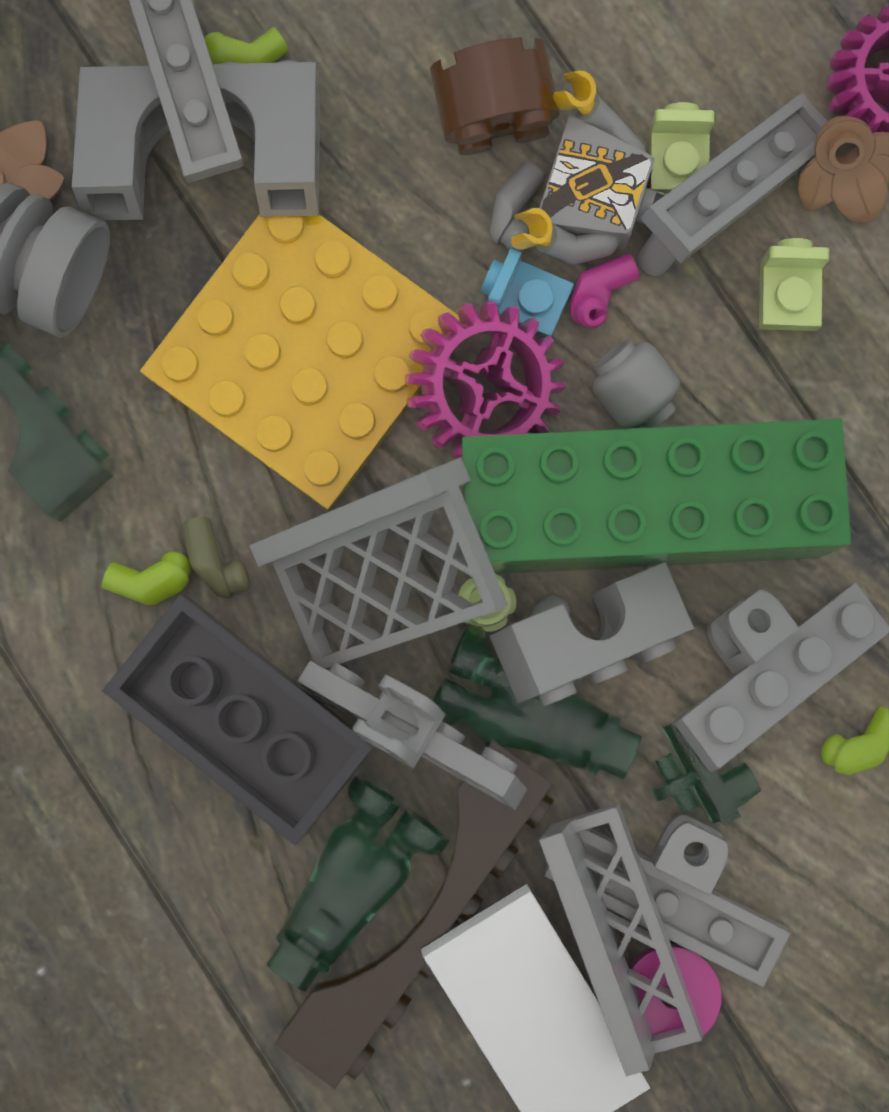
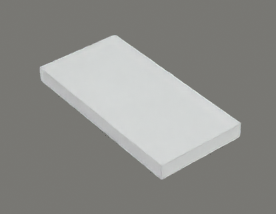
(531, 1010)

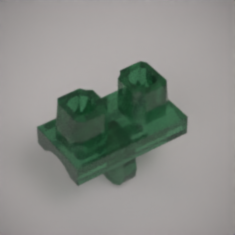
(717, 792)

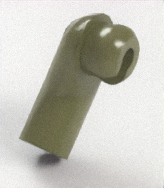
(206, 562)

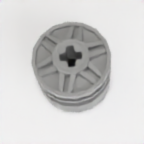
(48, 260)

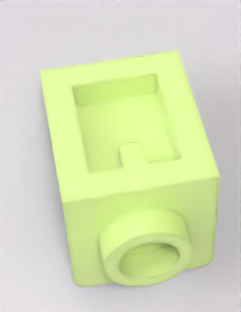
(678, 144)
(792, 286)

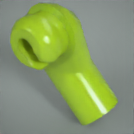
(152, 584)

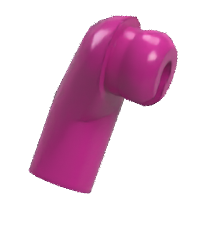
(595, 287)

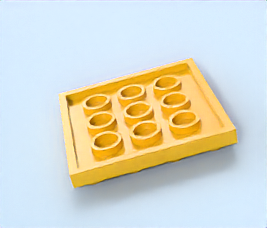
(300, 351)

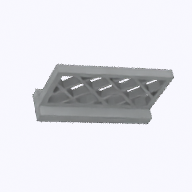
(373, 516)

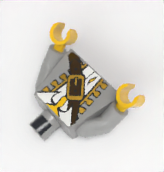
(593, 184)

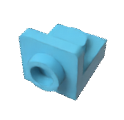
(529, 289)

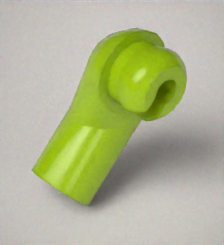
(264, 49)
(861, 751)

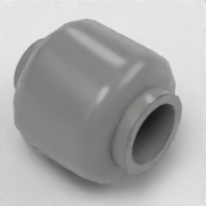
(635, 385)

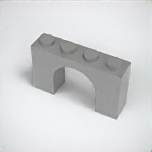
(124, 119)

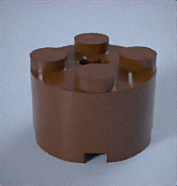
(495, 94)

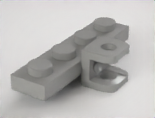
(775, 665)
(412, 727)
(688, 904)

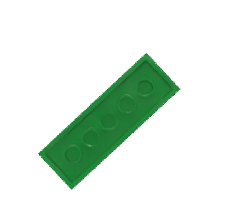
(658, 495)

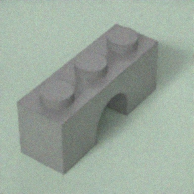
(549, 653)

